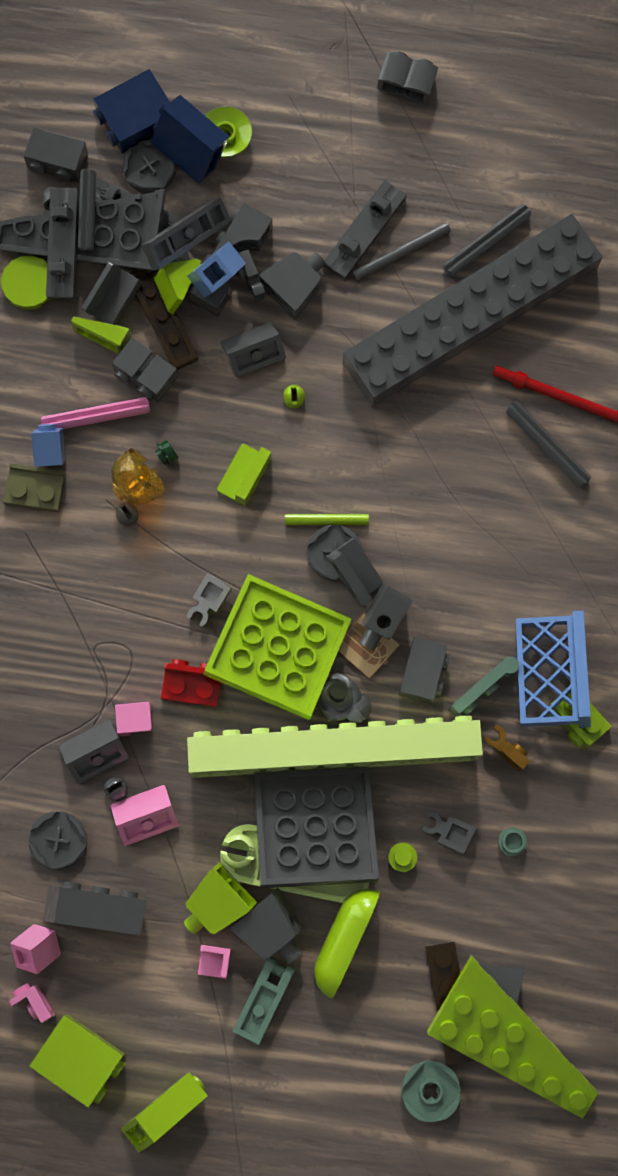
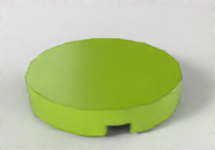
(25, 282)

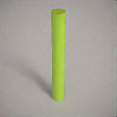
(326, 519)

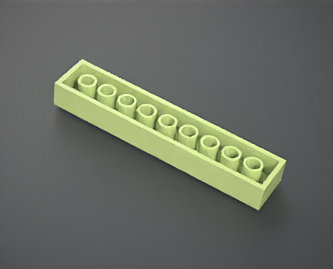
(334, 748)

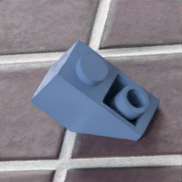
(216, 269)

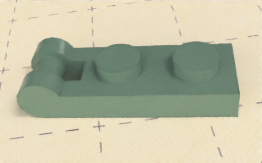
(485, 686)
(263, 1001)

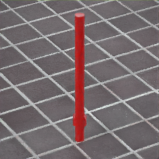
(521, 380)

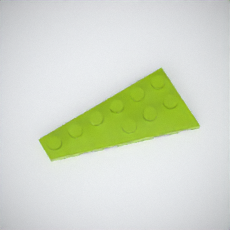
(497, 1033)

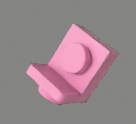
(38, 1006)

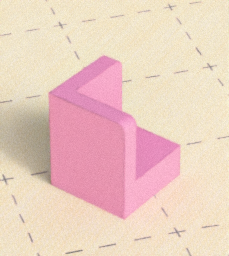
(133, 718)
(35, 949)
(214, 961)

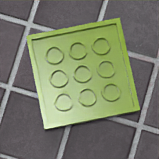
(277, 647)

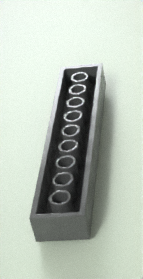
(471, 310)

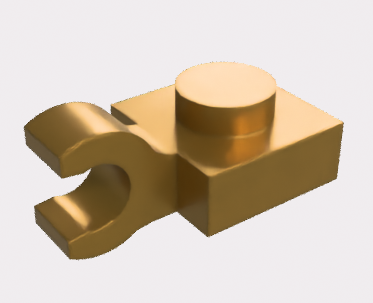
(513, 754)

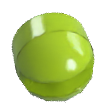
(287, 396)

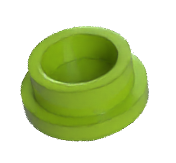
(402, 857)

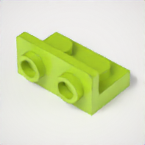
(583, 736)

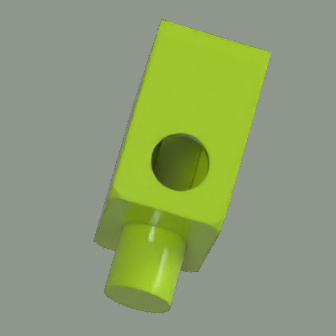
(217, 902)

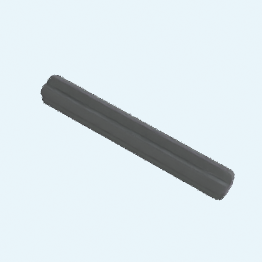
(486, 240)
(548, 444)

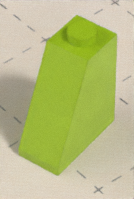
(164, 1112)

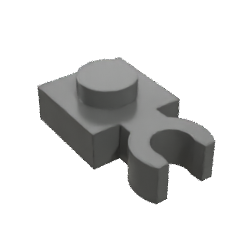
(250, 274)
(453, 834)

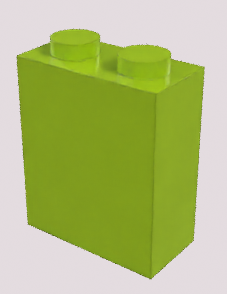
(78, 1061)

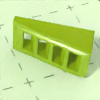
(107, 335)

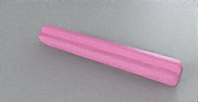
(98, 413)

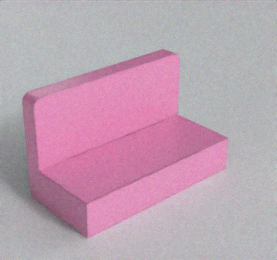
(144, 815)

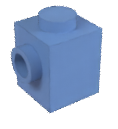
(48, 445)

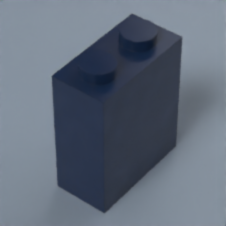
(130, 110)
(189, 138)

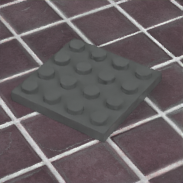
(315, 827)

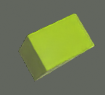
(174, 283)

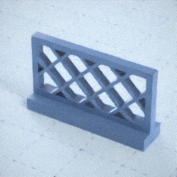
(578, 670)

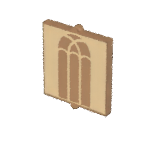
(361, 657)

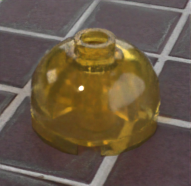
(134, 479)

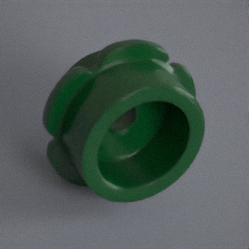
(166, 453)

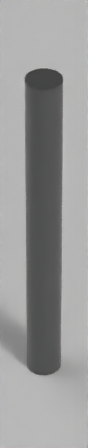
(401, 251)

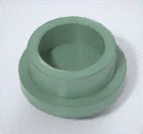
(512, 841)

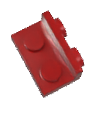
(189, 685)

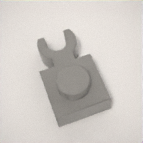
(211, 595)

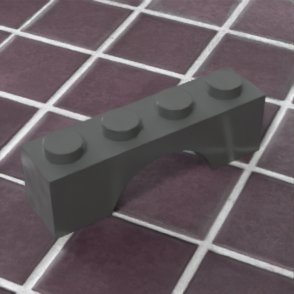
(246, 232)

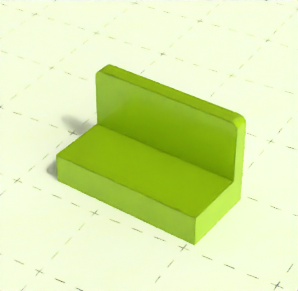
(244, 473)

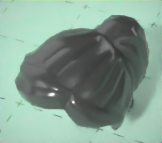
(343, 700)

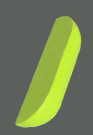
(343, 939)

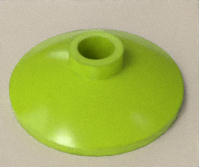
(236, 125)

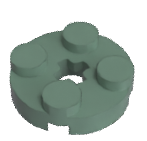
(448, 1091)

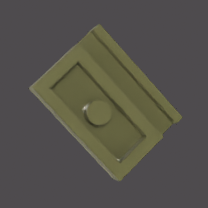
(34, 488)

